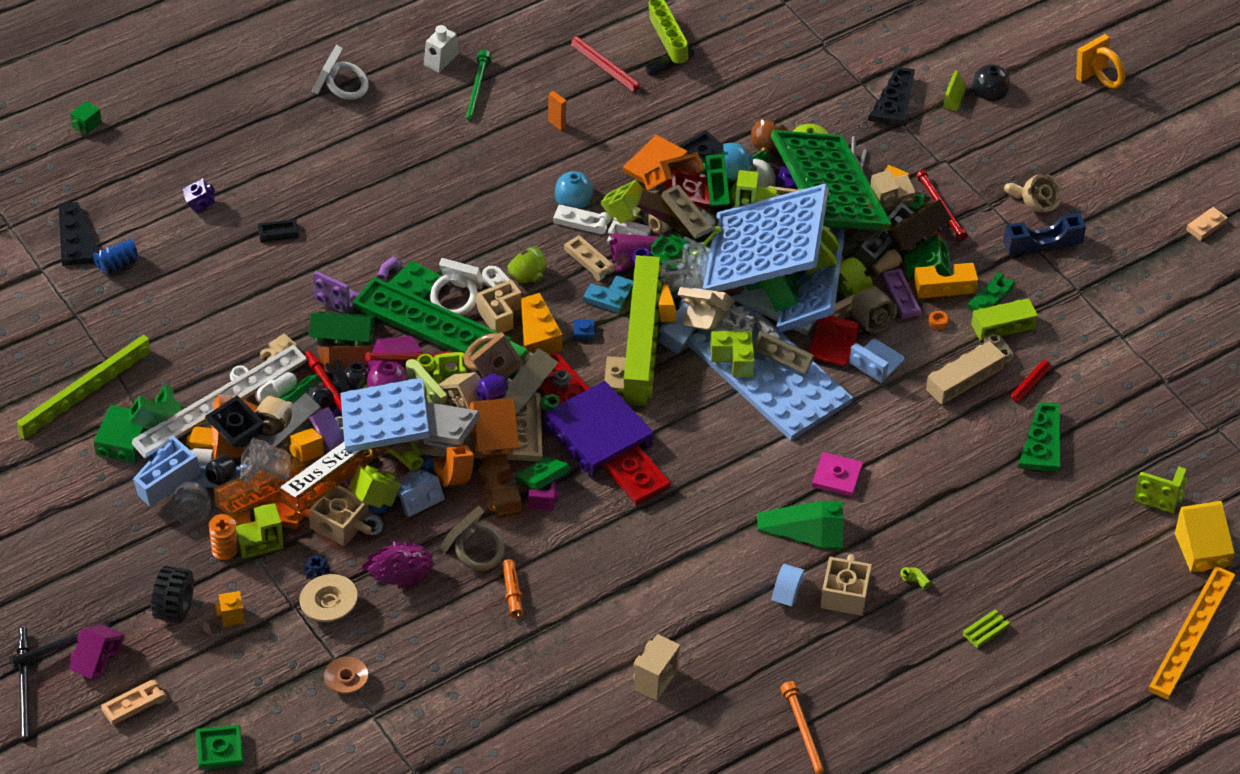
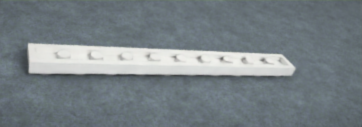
(194, 415)

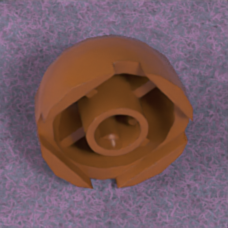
(761, 135)

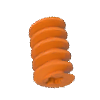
(223, 537)

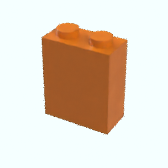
(496, 427)

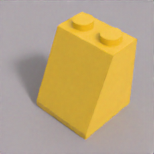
(1204, 536)

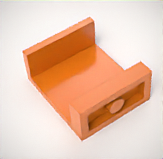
(660, 172)

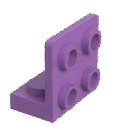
(333, 293)

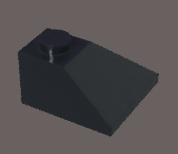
(236, 422)

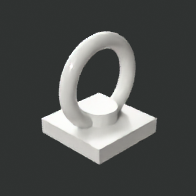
(329, 72)
(461, 276)

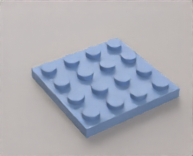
(384, 415)

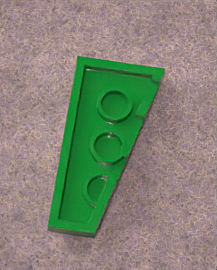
(1043, 440)

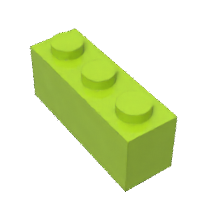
(1004, 319)

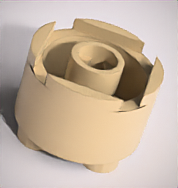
(275, 414)

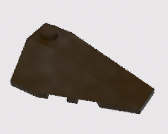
(657, 207)

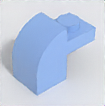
(788, 584)

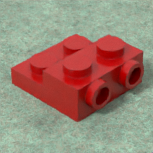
(693, 184)

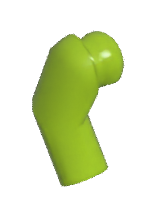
(915, 575)

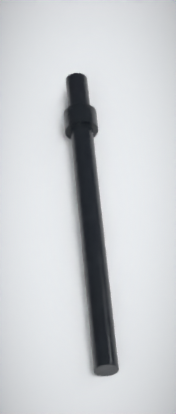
(22, 647)

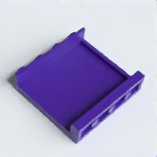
(597, 427)

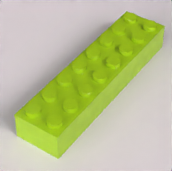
(642, 330)

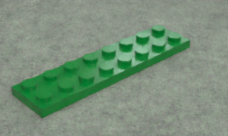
(419, 316)

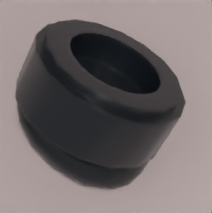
(376, 522)

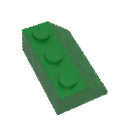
(341, 327)

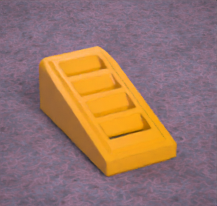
(666, 306)

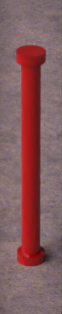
(923, 177)

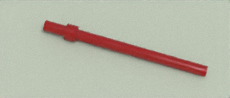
(397, 356)
(316, 366)

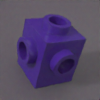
(199, 195)

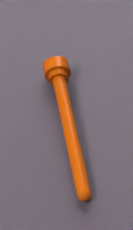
(791, 692)

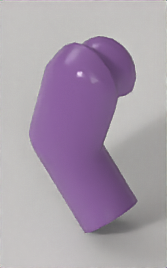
(384, 270)

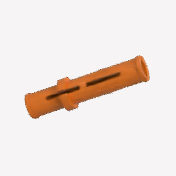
(513, 595)

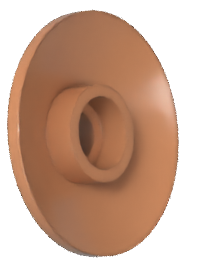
(346, 668)

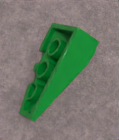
(812, 523)

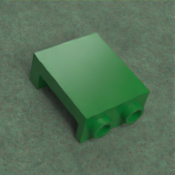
(116, 435)

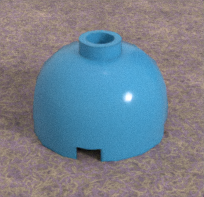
(736, 159)
(574, 190)

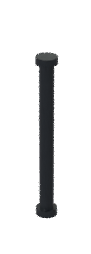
(15, 660)

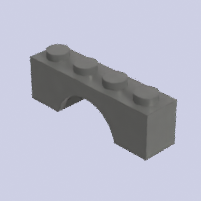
(300, 421)

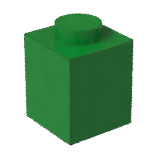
(85, 117)

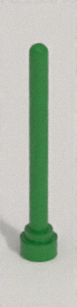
(484, 59)

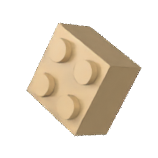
(656, 667)

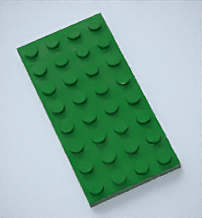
(828, 160)

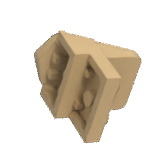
(705, 307)

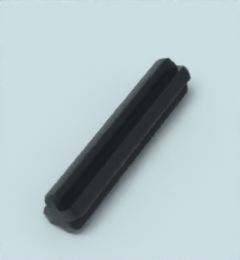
(664, 63)

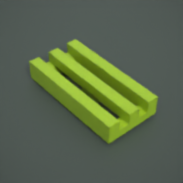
(991, 620)

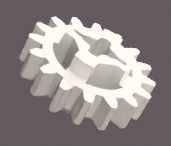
(736, 320)

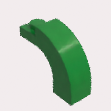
(150, 413)

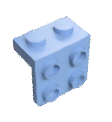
(875, 359)
(419, 491)

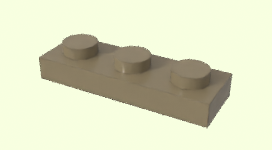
(687, 211)
(783, 352)

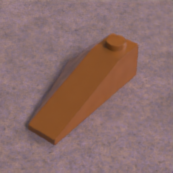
(344, 354)

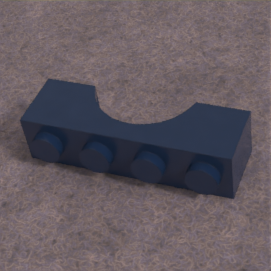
(1065, 232)

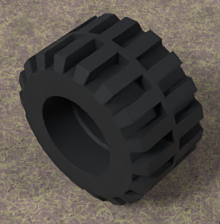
(172, 594)

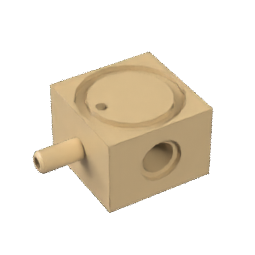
(339, 515)
(846, 585)

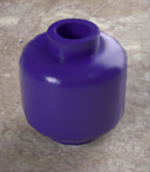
(492, 387)

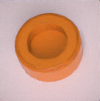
(938, 320)

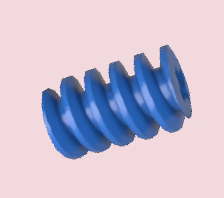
(116, 256)

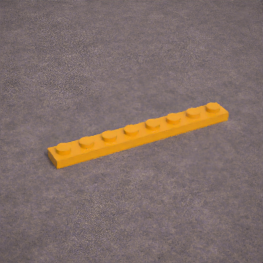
(1191, 633)

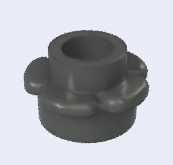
(561, 379)

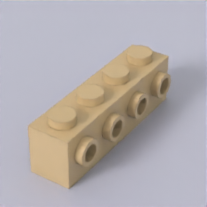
(965, 372)

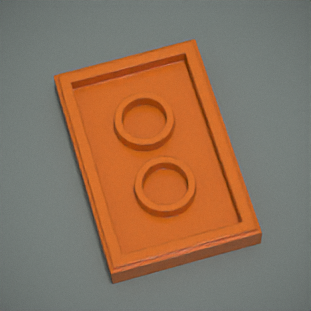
(653, 152)

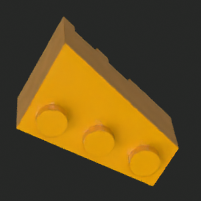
(539, 326)

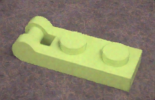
(432, 390)

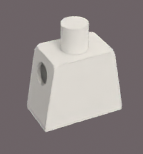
(441, 49)

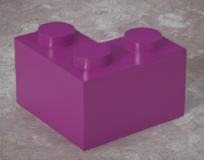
(395, 345)
(94, 648)

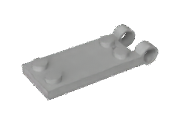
(450, 423)

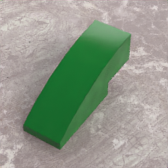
(717, 180)

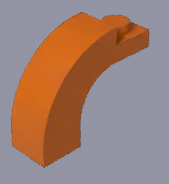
(455, 466)

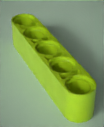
(668, 31)

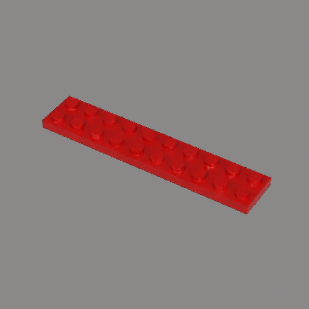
(630, 470)

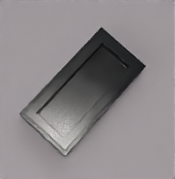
(278, 230)

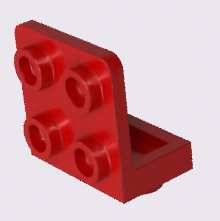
(834, 340)

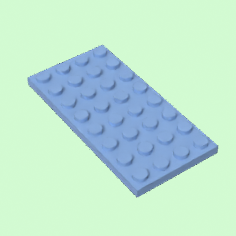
(780, 393)

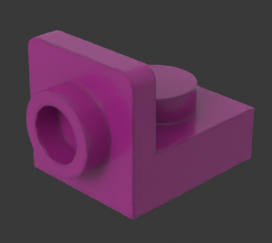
(543, 499)

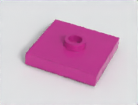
(837, 474)

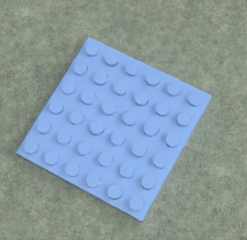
(767, 239)

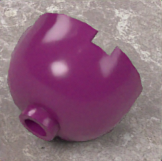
(385, 373)

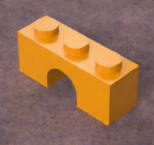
(931, 284)

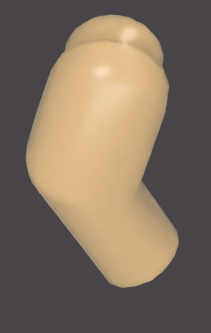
(1013, 190)

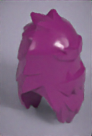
(400, 564)

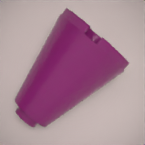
(623, 247)

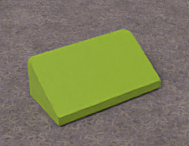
(954, 92)

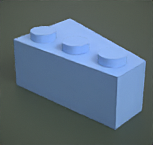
(167, 470)

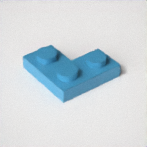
(612, 298)

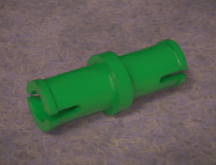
(549, 402)

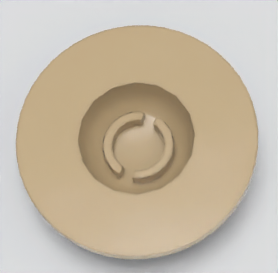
(328, 598)

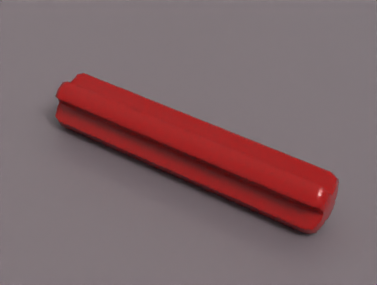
(1032, 379)

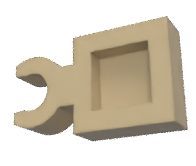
(277, 346)

